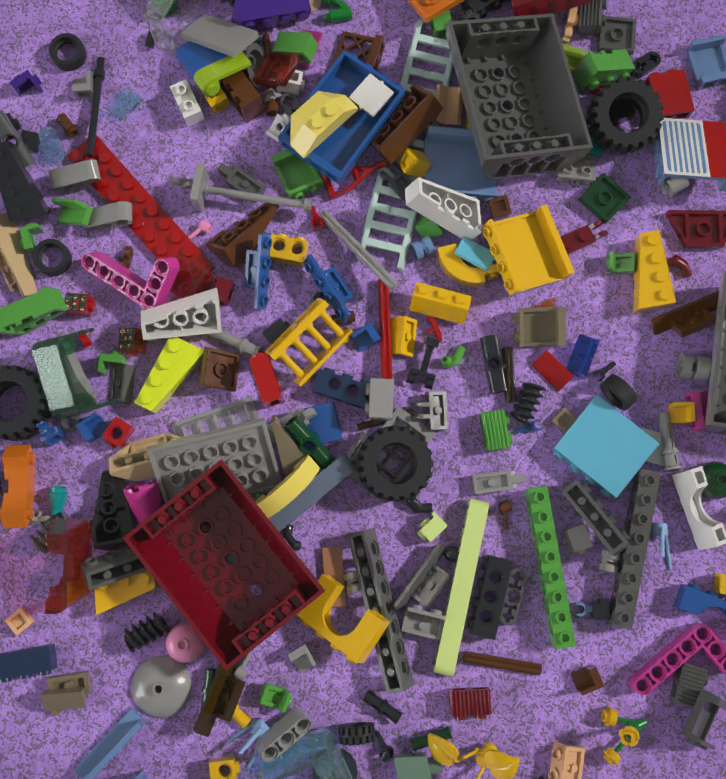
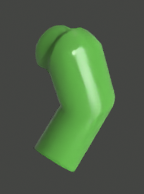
(455, 359)

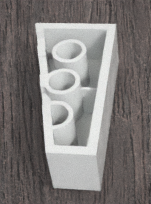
(183, 317)

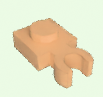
(571, 20)

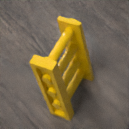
(291, 337)

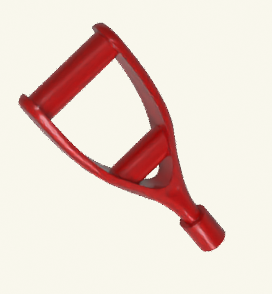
(357, 178)

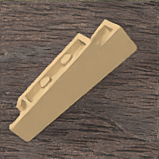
(13, 259)

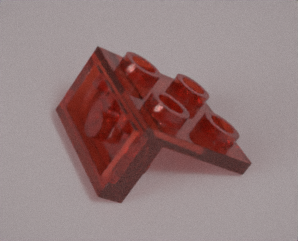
(191, 278)

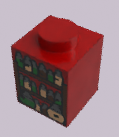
(79, 304)

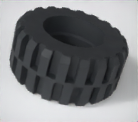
(645, 102)
(36, 404)
(413, 482)

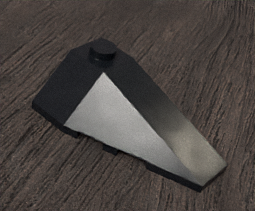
(111, 515)

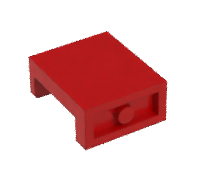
(674, 93)

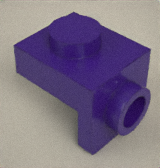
(25, 81)

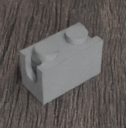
(381, 399)

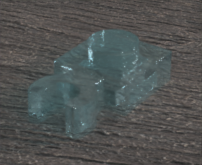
(127, 101)

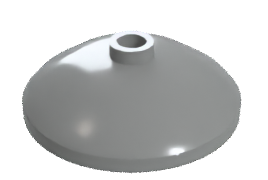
(172, 678)

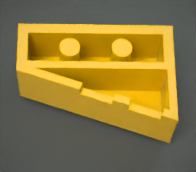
(123, 591)

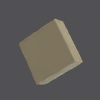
(563, 420)

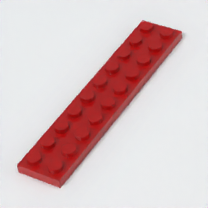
(149, 220)

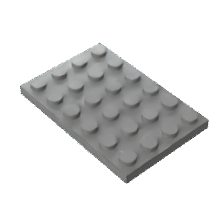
(242, 446)

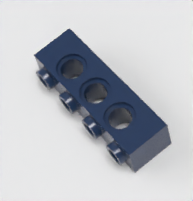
(322, 388)

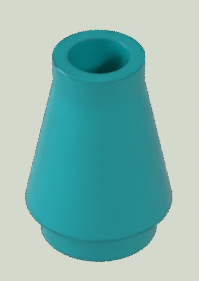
(57, 499)

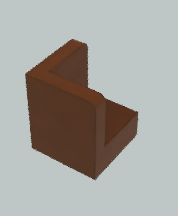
(499, 208)
(587, 679)

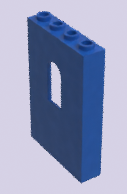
(345, 146)

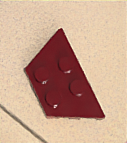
(699, 228)

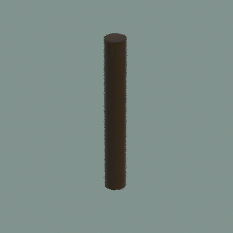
(373, 423)

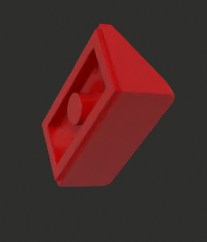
(552, 370)

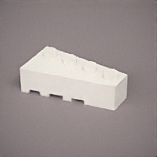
(445, 207)

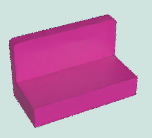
(700, 401)

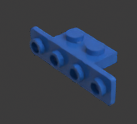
(258, 270)
(332, 286)

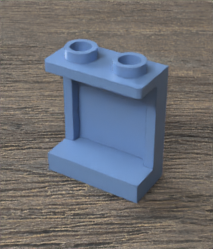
(708, 61)

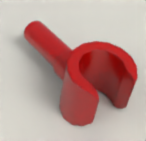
(316, 221)

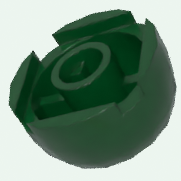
(716, 479)

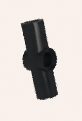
(490, 352)

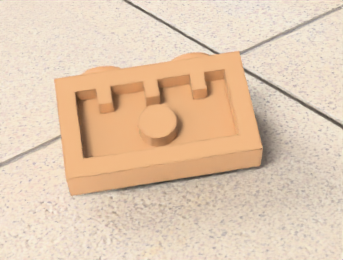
(566, 761)

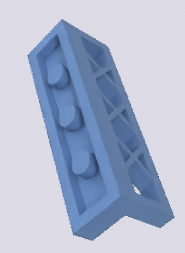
(110, 745)

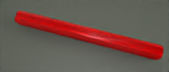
(385, 331)

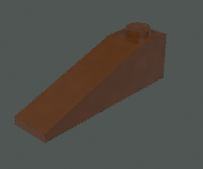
(232, 246)

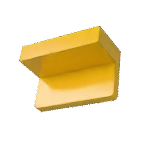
(403, 335)

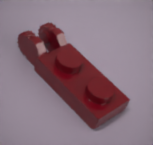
(582, 237)

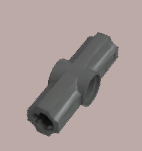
(8, 129)

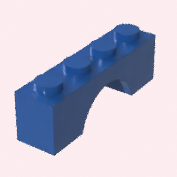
(695, 601)

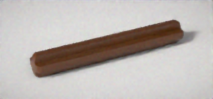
(502, 663)

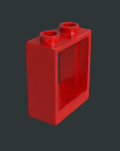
(266, 380)

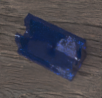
(582, 356)

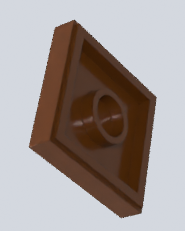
(219, 369)

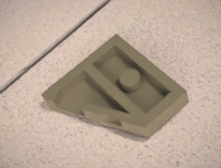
(69, 680)

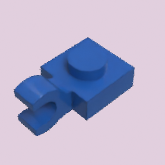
(50, 435)

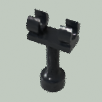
(430, 343)

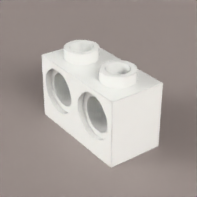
(187, 103)

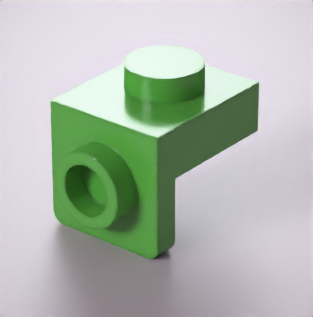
(27, 239)
(621, 262)
(112, 358)
(275, 696)

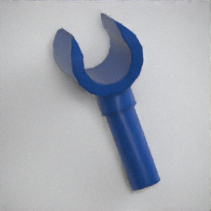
(528, 428)

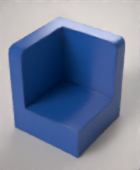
(365, 337)
(92, 427)

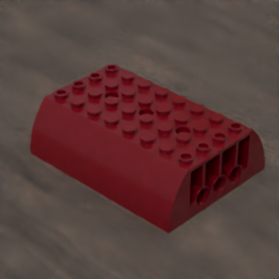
(201, 582)

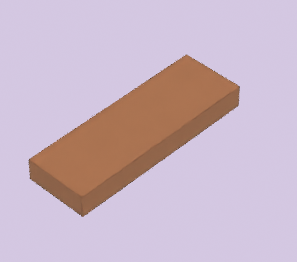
(334, 567)

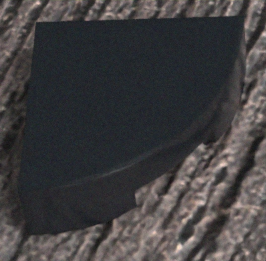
(31, 140)

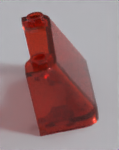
(75, 541)

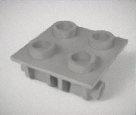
(582, 171)

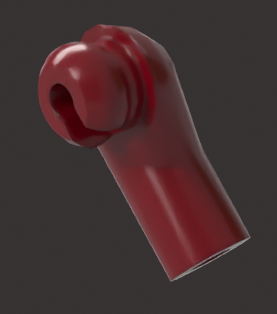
(684, 267)

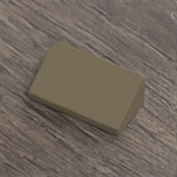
(64, 698)

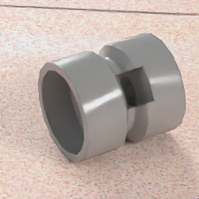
(697, 367)

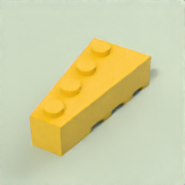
(652, 277)

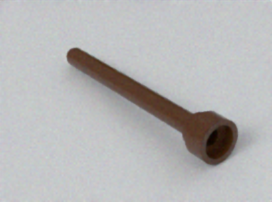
(271, 107)

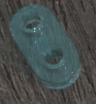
(53, 145)

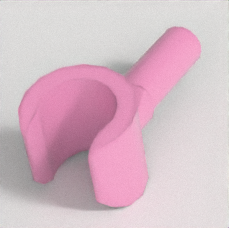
(203, 226)

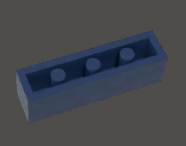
(27, 662)

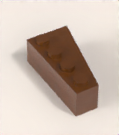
(243, 95)
(406, 123)

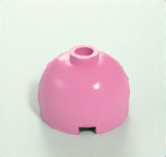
(184, 643)

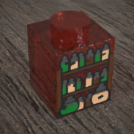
(131, 342)

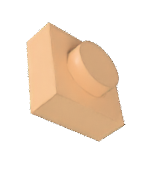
(19, 621)

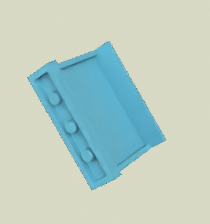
(604, 447)

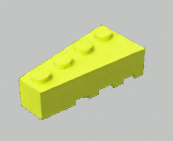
(170, 371)

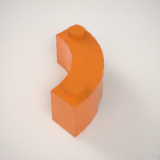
(20, 472)

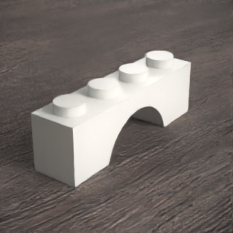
(706, 531)

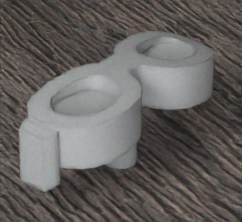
(185, 184)
(41, 520)

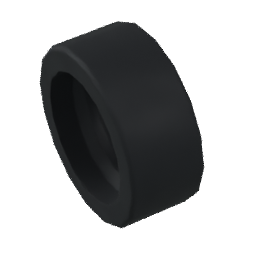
(63, 39)
(42, 247)
(618, 392)

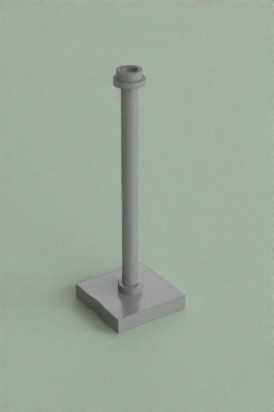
(201, 188)

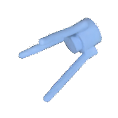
(660, 532)
(258, 728)

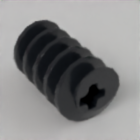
(527, 402)
(146, 632)

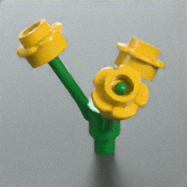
(628, 734)

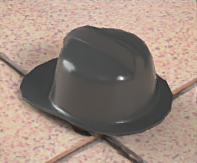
(256, 56)

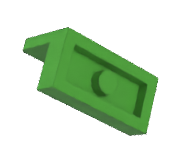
(73, 212)

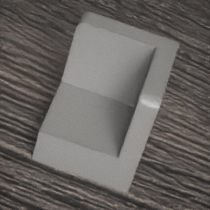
(84, 86)
(303, 657)

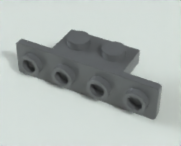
(426, 582)

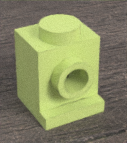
(431, 527)

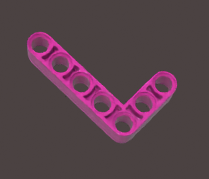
(114, 274)
(679, 657)

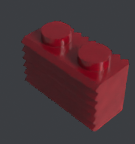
(469, 702)

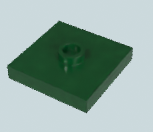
(604, 198)

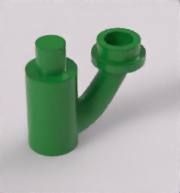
(341, 14)

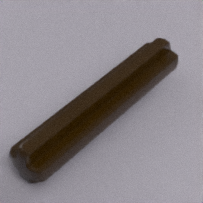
(509, 374)

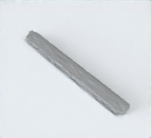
(358, 249)

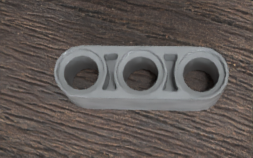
(74, 175)
(110, 216)
(283, 734)

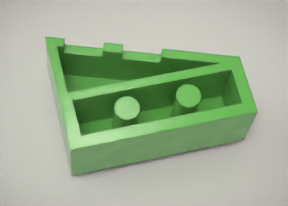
(31, 312)

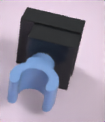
(598, 610)

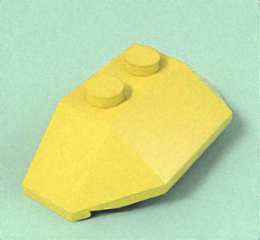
(318, 120)

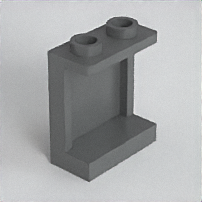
(702, 719)

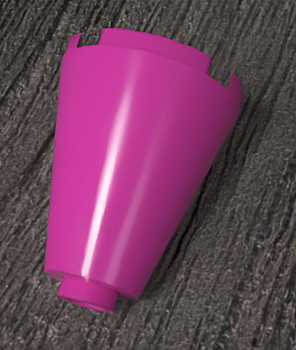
(144, 499)

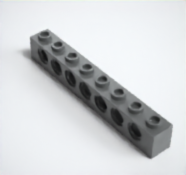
(632, 559)
(378, 597)

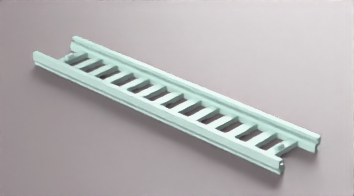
(419, 144)

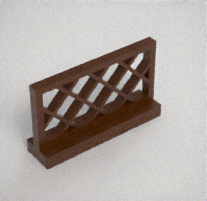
(374, 52)

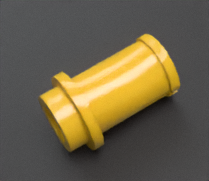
(240, 717)

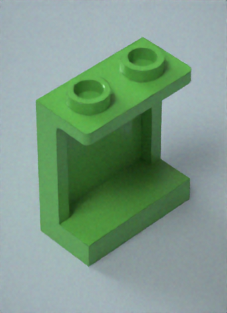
(296, 175)

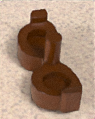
(128, 255)

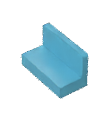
(475, 254)

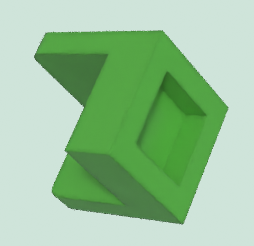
(428, 228)

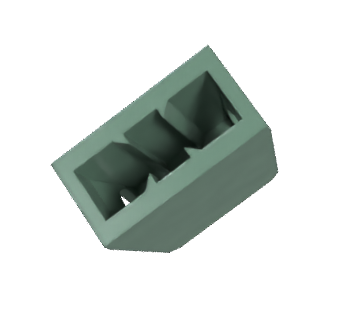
(415, 765)

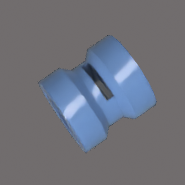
(422, 248)

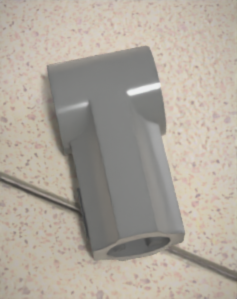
(674, 185)

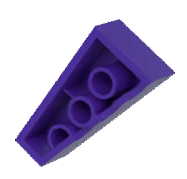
(269, 14)

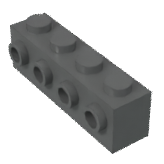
(598, 521)
(110, 567)

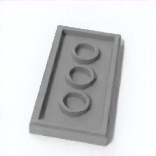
(219, 35)

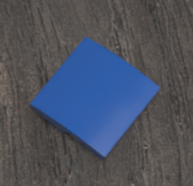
(325, 423)

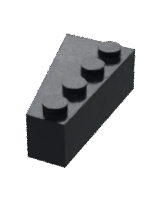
(17, 187)

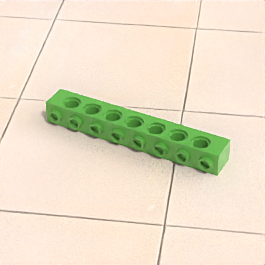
(550, 568)

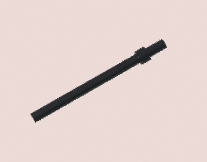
(99, 76)

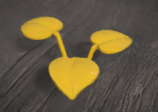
(500, 764)

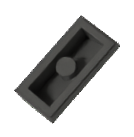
(122, 383)

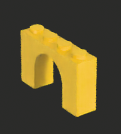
(354, 645)

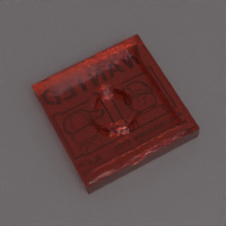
(277, 69)

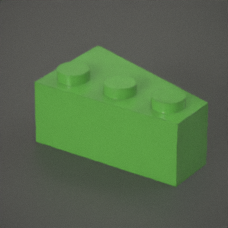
(603, 68)

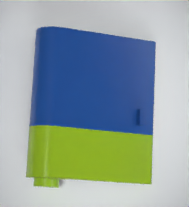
(209, 66)

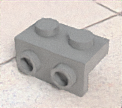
(423, 622)

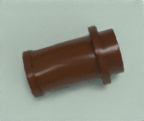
(69, 128)
(351, 319)

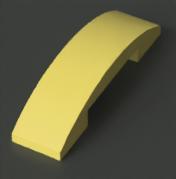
(290, 487)

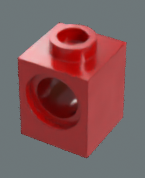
(127, 431)

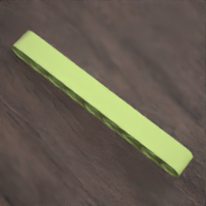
(461, 588)

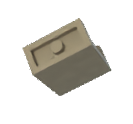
(540, 326)

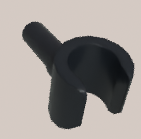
(605, 370)
(387, 751)

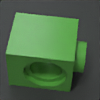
(439, 24)

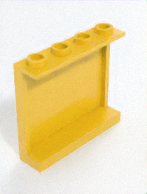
(528, 250)

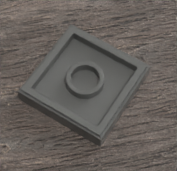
(617, 35)

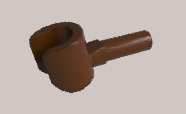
(505, 507)

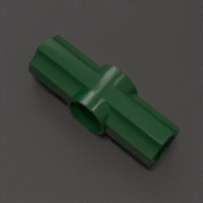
(301, 434)

